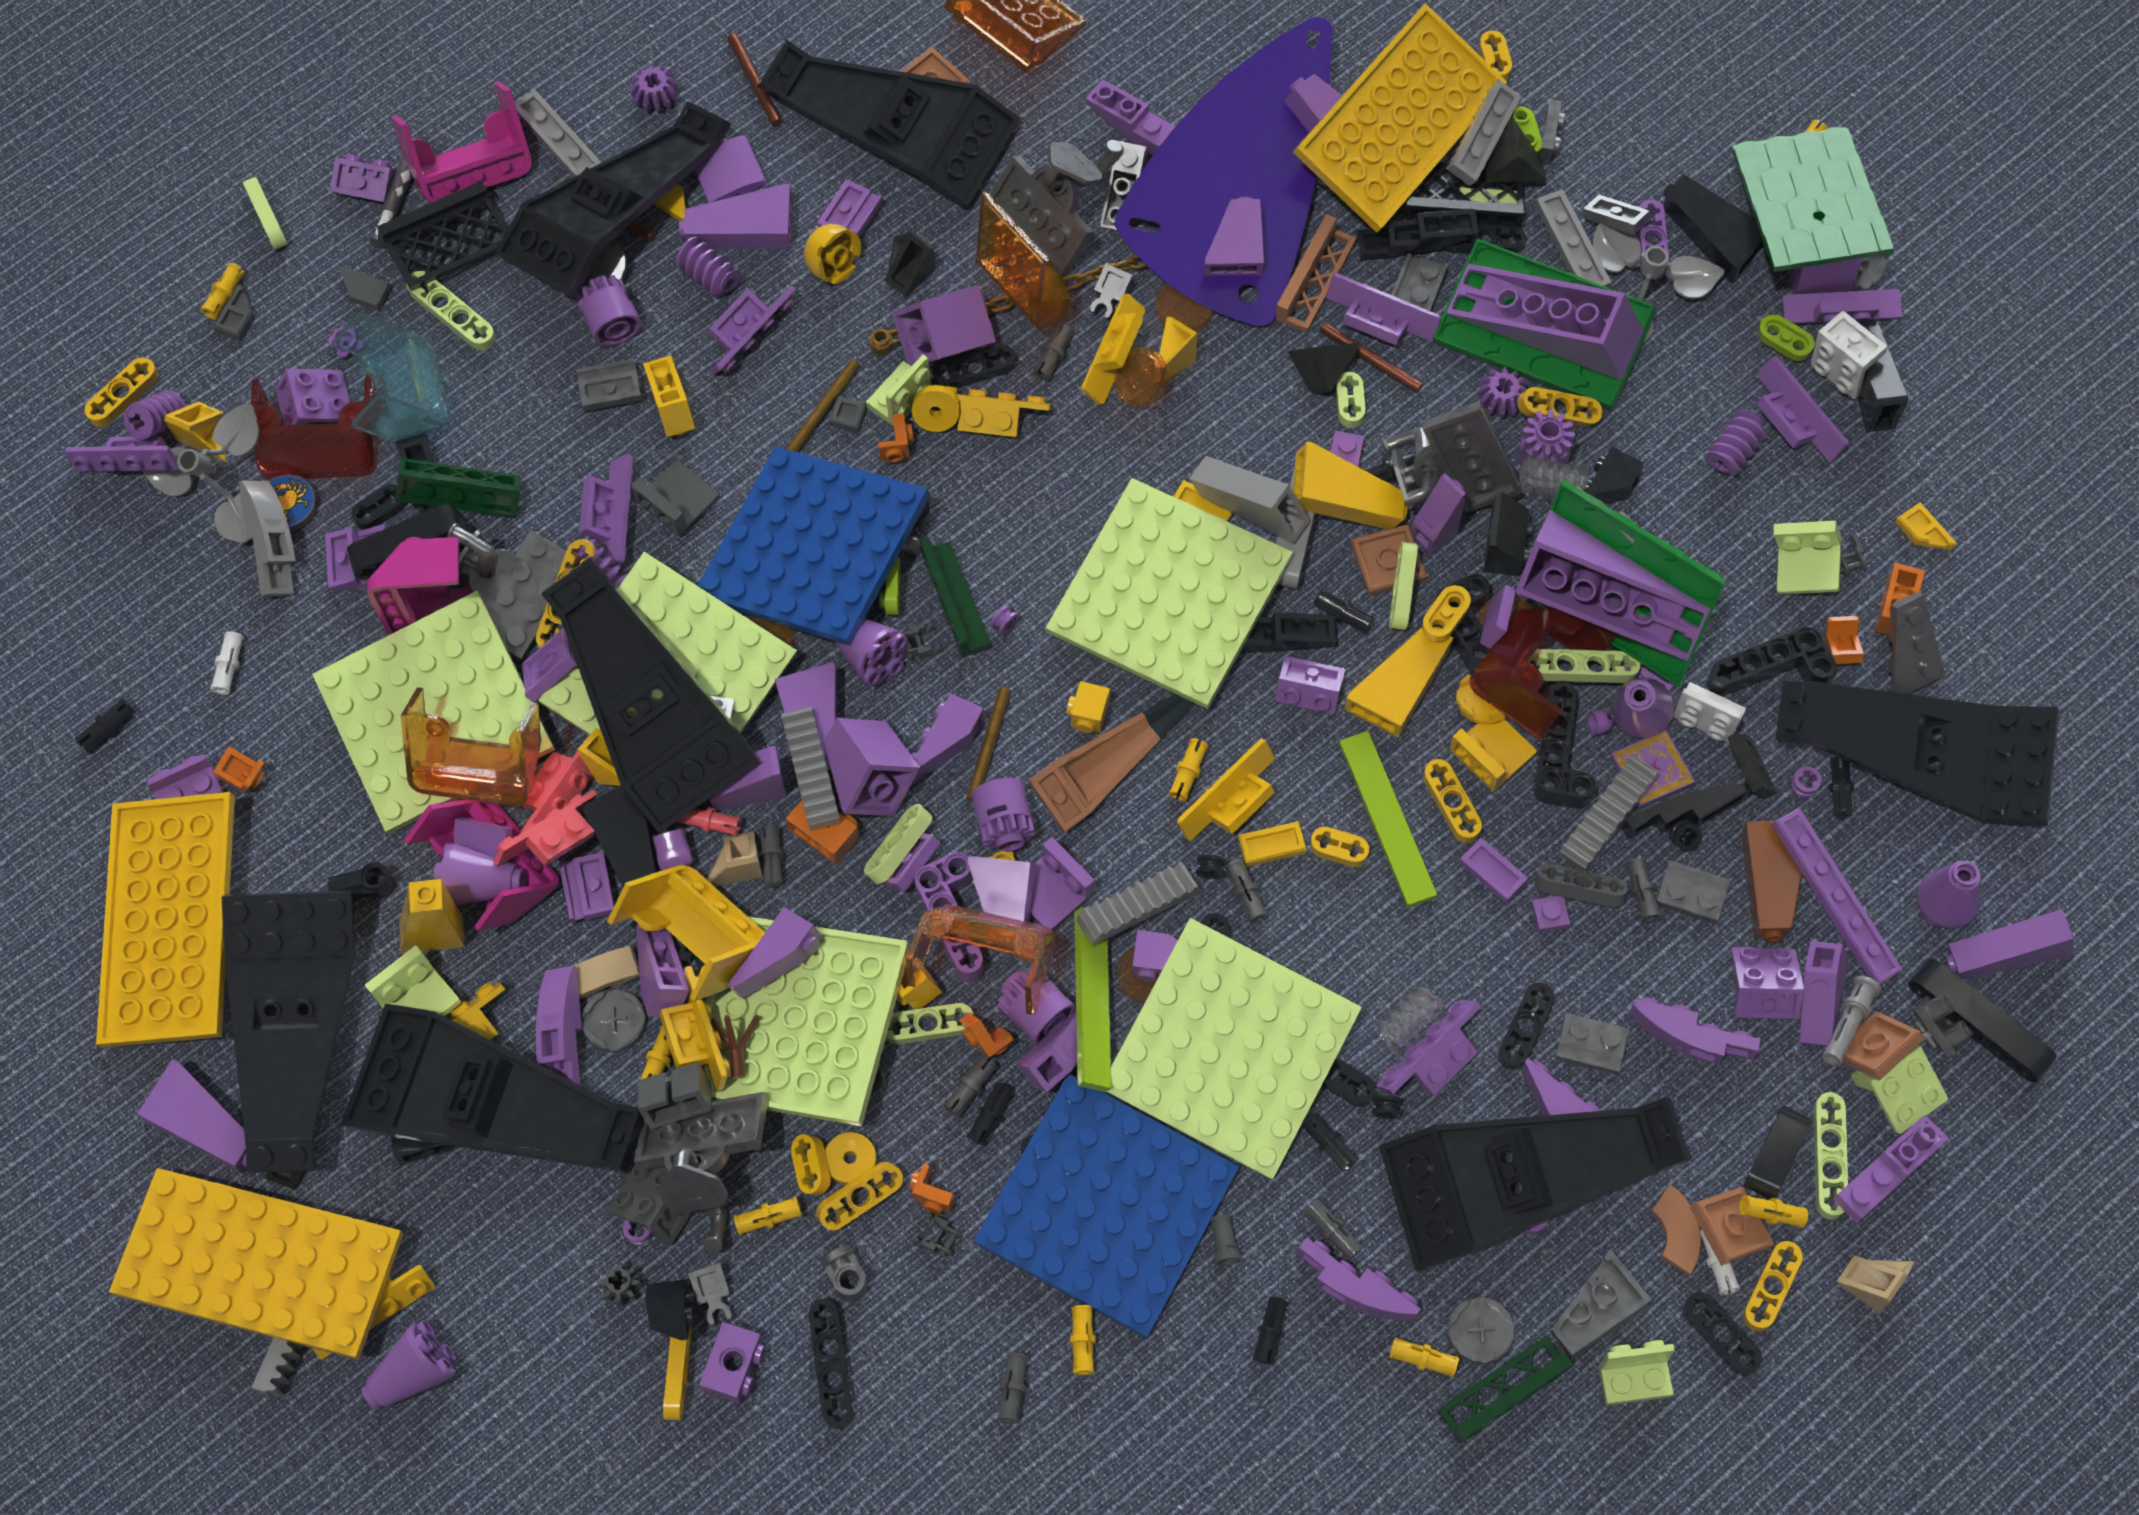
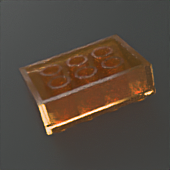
(1020, 28)
(1019, 267)

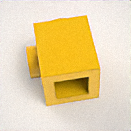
(1089, 707)
(922, 993)

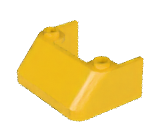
(697, 917)

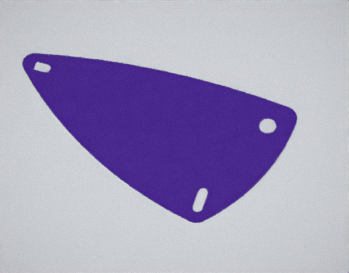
(1225, 149)

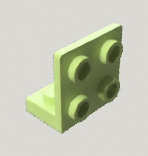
(899, 390)
(1808, 557)
(413, 984)
(1906, 1090)
(1636, 1373)

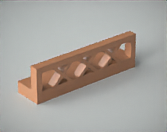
(1307, 267)

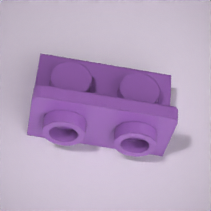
(361, 179)
(1309, 685)
(186, 779)

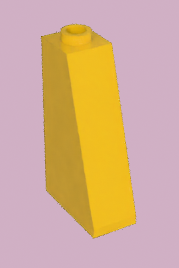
(1344, 491)
(1398, 685)
(430, 918)

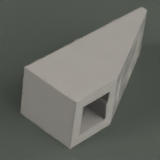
(1123, 176)

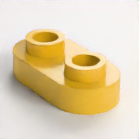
(1445, 615)

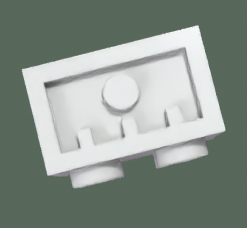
(1845, 353)
(1708, 712)

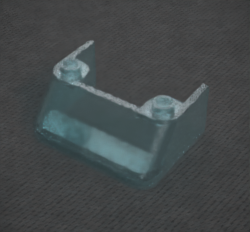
(409, 375)

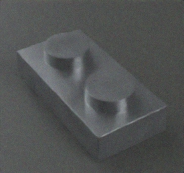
(1553, 122)
(1616, 214)

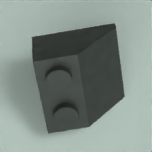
(1507, 536)

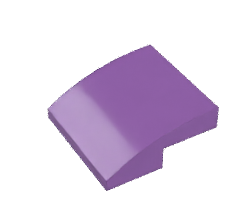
(730, 170)
(338, 565)

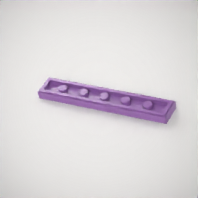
(1836, 896)

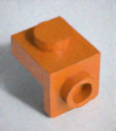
(897, 450)
(1843, 639)
(238, 770)
(978, 1036)
(932, 1198)

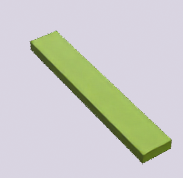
(1387, 819)
(1092, 1012)

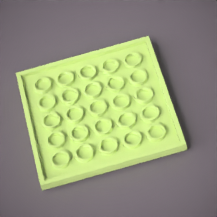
(1169, 593)
(710, 639)
(463, 678)
(816, 1027)
(1231, 1048)

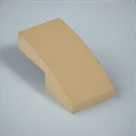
(606, 970)

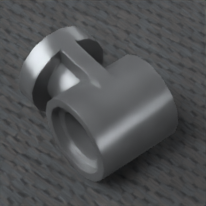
(842, 1264)

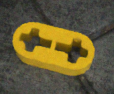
(1501, 55)
(1340, 840)
(811, 1164)

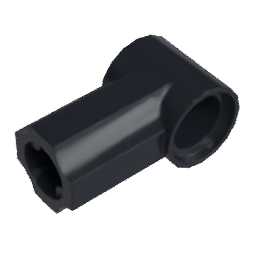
(361, 882)

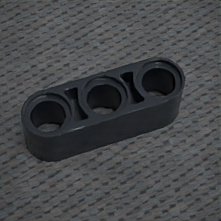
(1778, 1152)

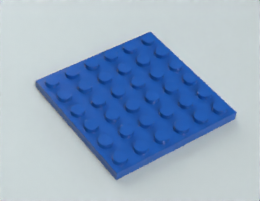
(813, 544)
(1106, 1206)

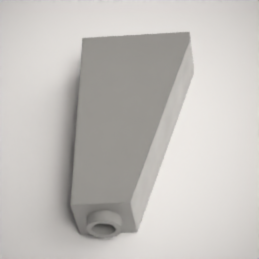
(1252, 497)

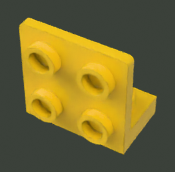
(1492, 752)

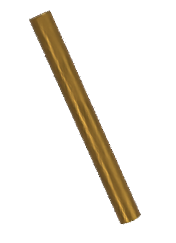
(823, 406)
(989, 740)

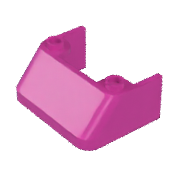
(491, 160)
(415, 581)
(437, 827)

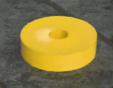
(938, 397)
(849, 1144)

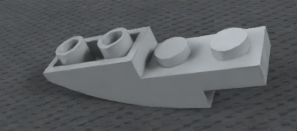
(271, 537)

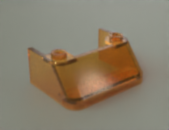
(468, 767)
(1024, 939)

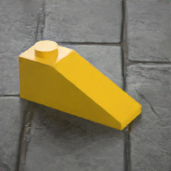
(669, 396)

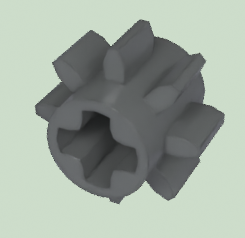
(613, 1278)

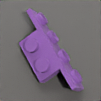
(1857, 304)
(1380, 312)
(741, 321)
(1796, 413)
(124, 455)
(607, 507)
(1437, 1055)

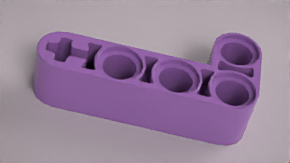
(942, 894)

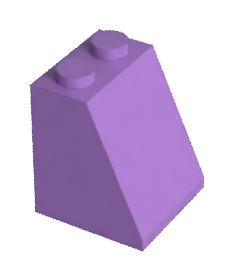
(944, 325)
(869, 766)

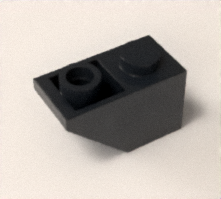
(1614, 477)
(671, 1308)

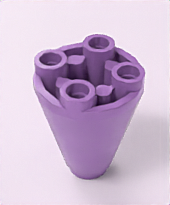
(875, 652)
(1644, 717)
(473, 875)
(1950, 895)
(410, 1367)

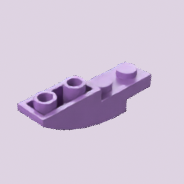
(1129, 116)
(556, 1023)
(1678, 1030)
(1890, 1169)
(1367, 1294)

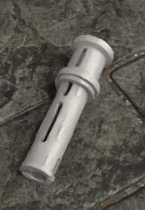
(1855, 1009)

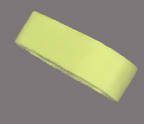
(1356, 399)

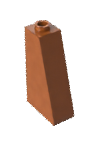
(1771, 881)

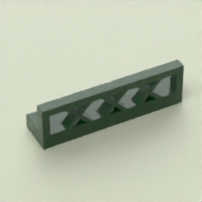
(458, 486)
(954, 598)
(1510, 1399)

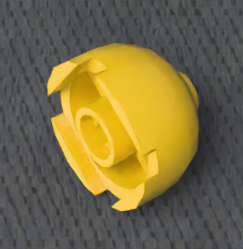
(831, 252)

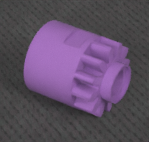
(608, 311)
(1547, 438)
(1003, 814)
(1049, 1011)

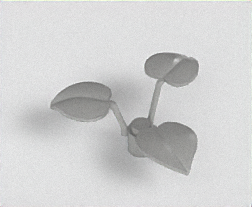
(1691, 275)
(234, 432)

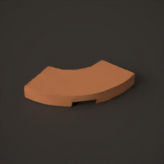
(1680, 1230)

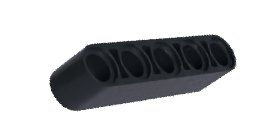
(1988, 1023)

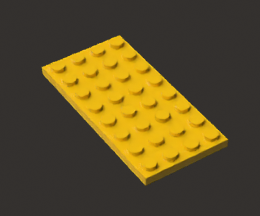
(1398, 118)
(165, 920)
(257, 1263)

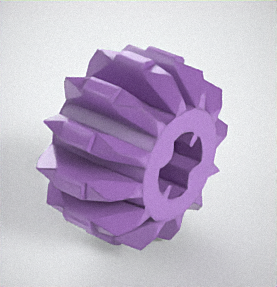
(654, 88)
(1493, 392)

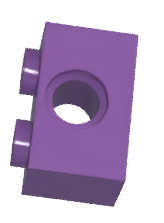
(731, 1343)

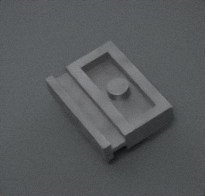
(1419, 281)
(608, 384)
(1692, 892)
(1592, 1044)

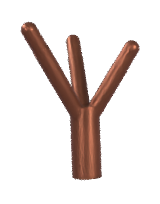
(735, 1050)

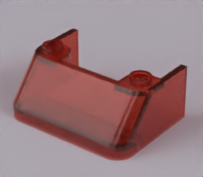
(314, 449)
(1512, 683)

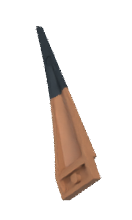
(1085, 776)

